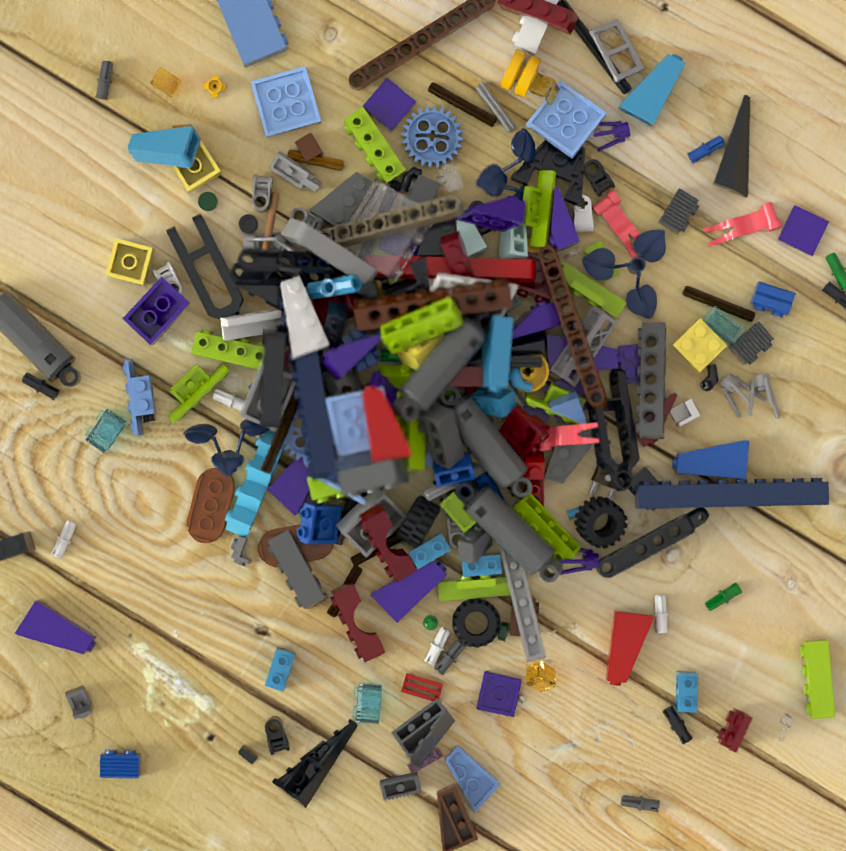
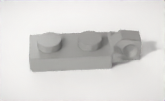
(294, 172)

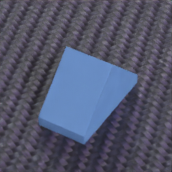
(569, 407)

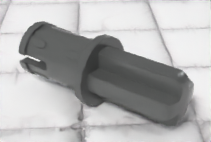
(104, 80)
(449, 657)
(640, 803)

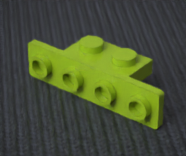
(539, 207)
(592, 291)
(193, 387)
(554, 391)
(473, 588)

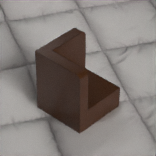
(308, 147)

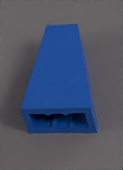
(720, 461)

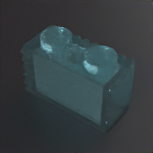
(723, 325)
(105, 430)
(368, 703)

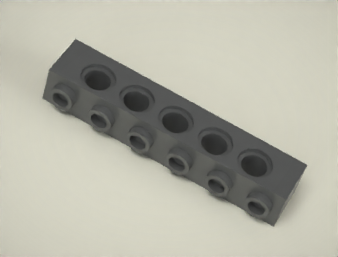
(657, 332)

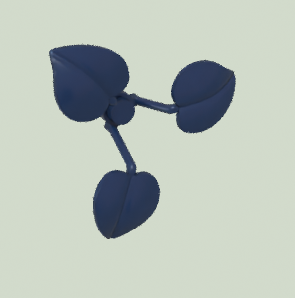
(493, 179)
(649, 245)
(226, 461)

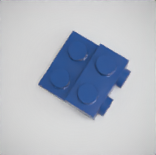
(319, 523)

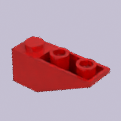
(535, 475)

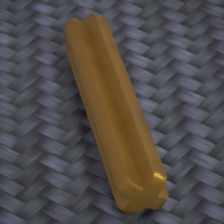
(321, 161)

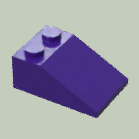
(496, 215)
(562, 230)
(156, 311)
(539, 318)
(342, 359)

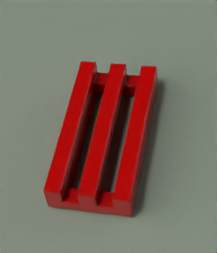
(414, 693)

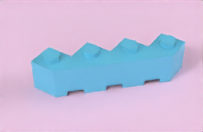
(253, 490)

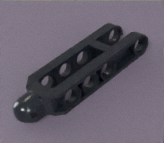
(187, 261)
(269, 261)
(621, 406)
(627, 555)

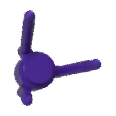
(619, 131)
(588, 562)

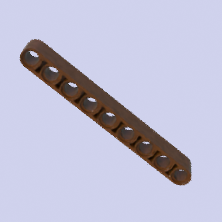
(417, 48)
(569, 318)

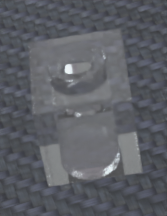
(450, 178)

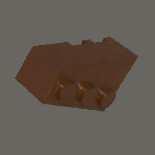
(454, 820)

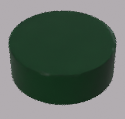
(207, 201)
(503, 631)

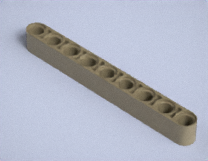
(390, 218)

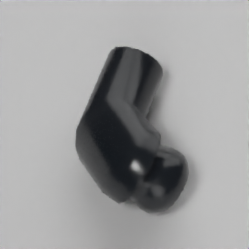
(408, 176)
(712, 378)

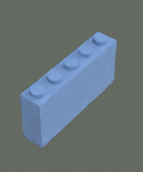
(253, 29)

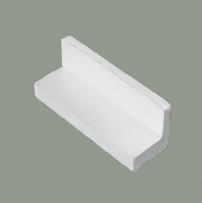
(248, 324)

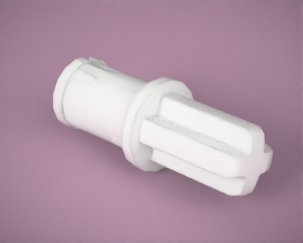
(228, 399)
(64, 539)
(661, 614)
(437, 646)

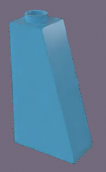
(650, 95)
(166, 147)
(497, 354)

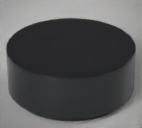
(248, 224)

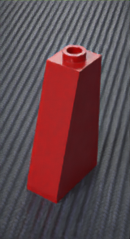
(383, 431)
(625, 644)

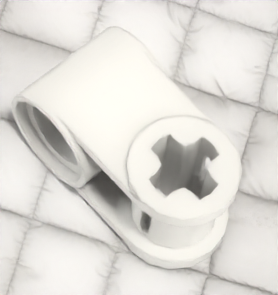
(583, 217)
(169, 275)

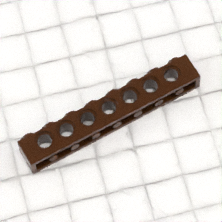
(481, 303)

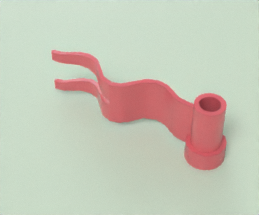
(617, 220)
(747, 224)
(567, 436)

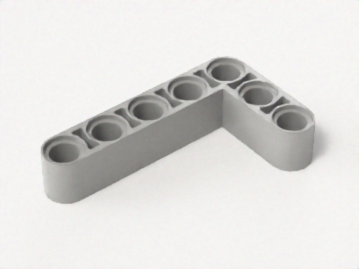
(328, 250)

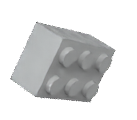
(252, 403)
(350, 523)

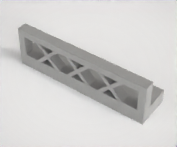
(593, 328)

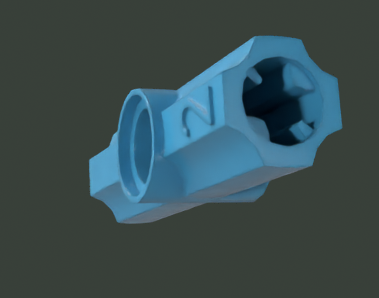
(334, 287)

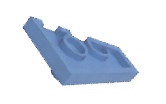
(471, 777)

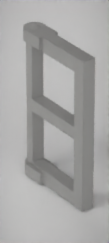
(627, 45)

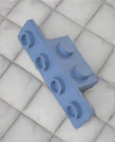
(140, 395)

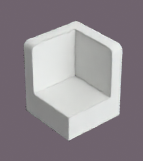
(684, 412)

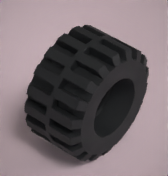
(418, 521)
(610, 532)
(490, 632)

